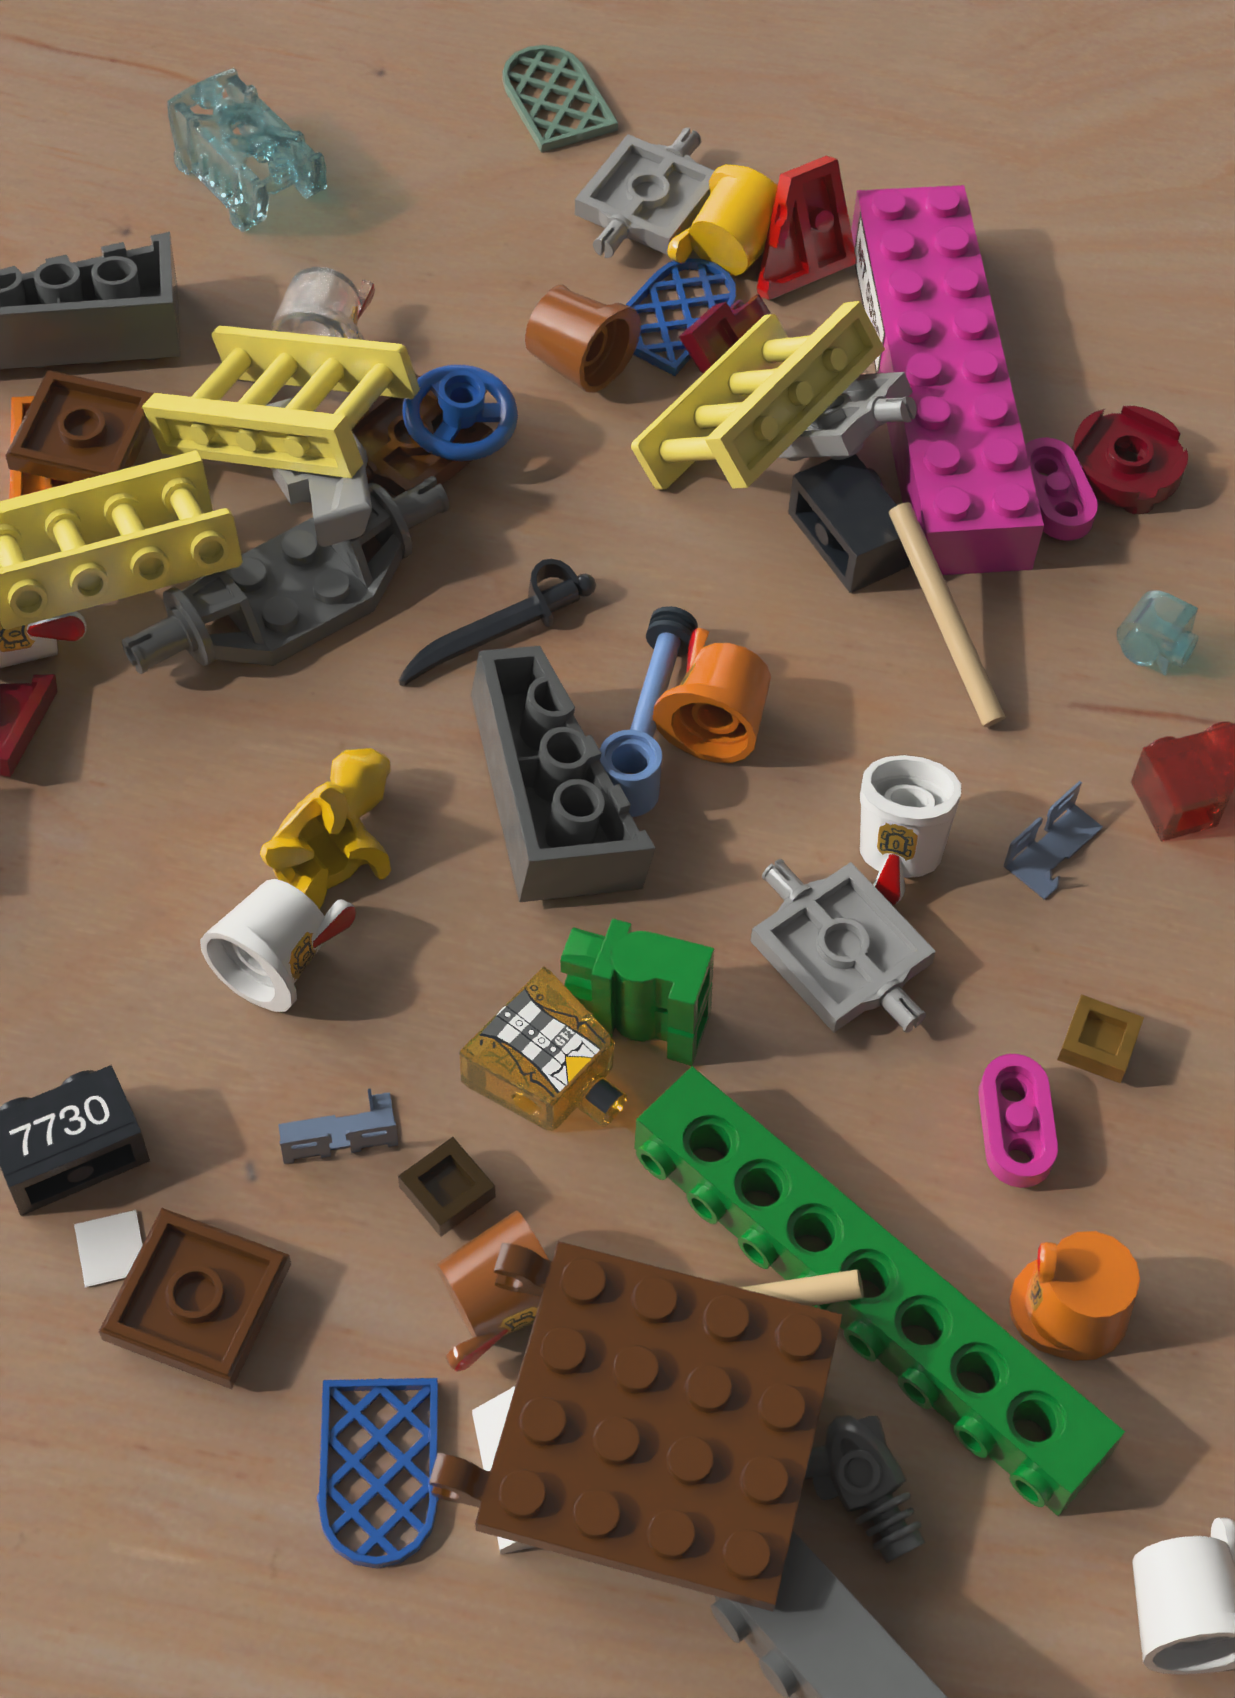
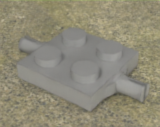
(645, 193)
(854, 416)
(842, 946)

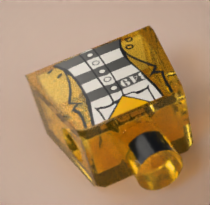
(544, 1057)

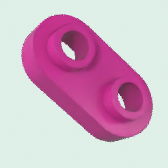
(1064, 495)
(1020, 1124)

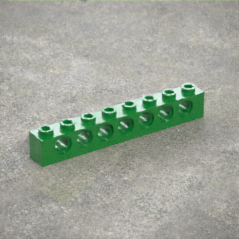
(1077, 1433)

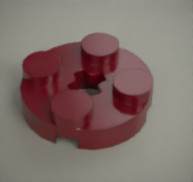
(1126, 483)

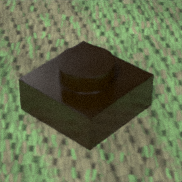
(446, 1186)

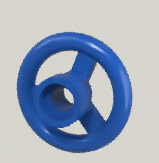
(462, 399)

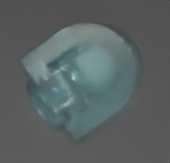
(1159, 632)

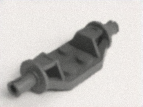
(289, 589)

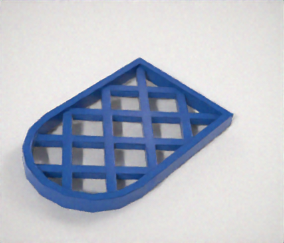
(648, 352)
(377, 1387)

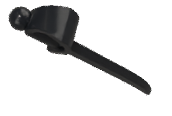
(536, 607)

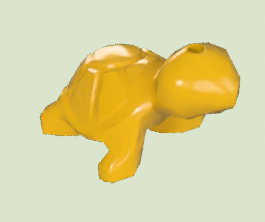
(324, 835)

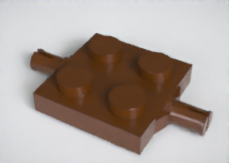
(395, 457)

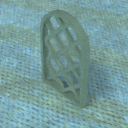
(548, 142)

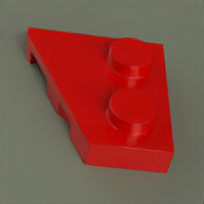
(807, 229)

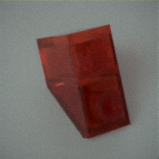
(1187, 780)

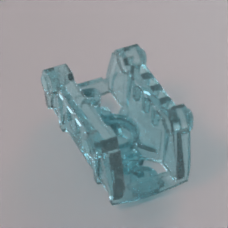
(220, 156)

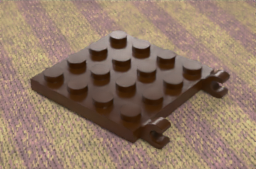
(653, 1423)

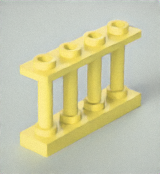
(758, 398)
(276, 436)
(110, 539)

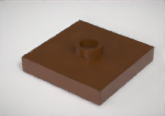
(79, 429)
(195, 1298)

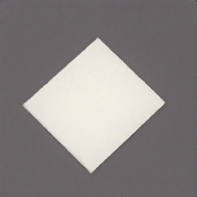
(108, 1247)

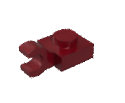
(720, 329)

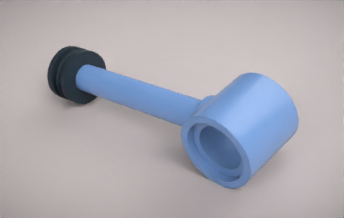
(636, 748)

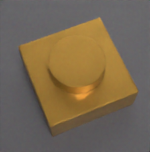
(1100, 1038)

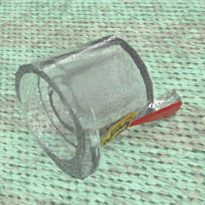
(323, 304)

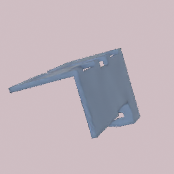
(1062, 841)
(329, 1133)

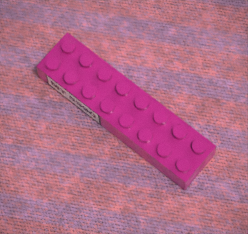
(934, 314)

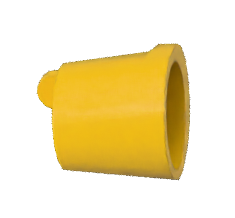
(732, 221)

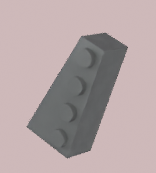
(92, 308)
(555, 802)
(822, 1638)

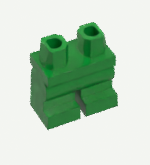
(643, 985)

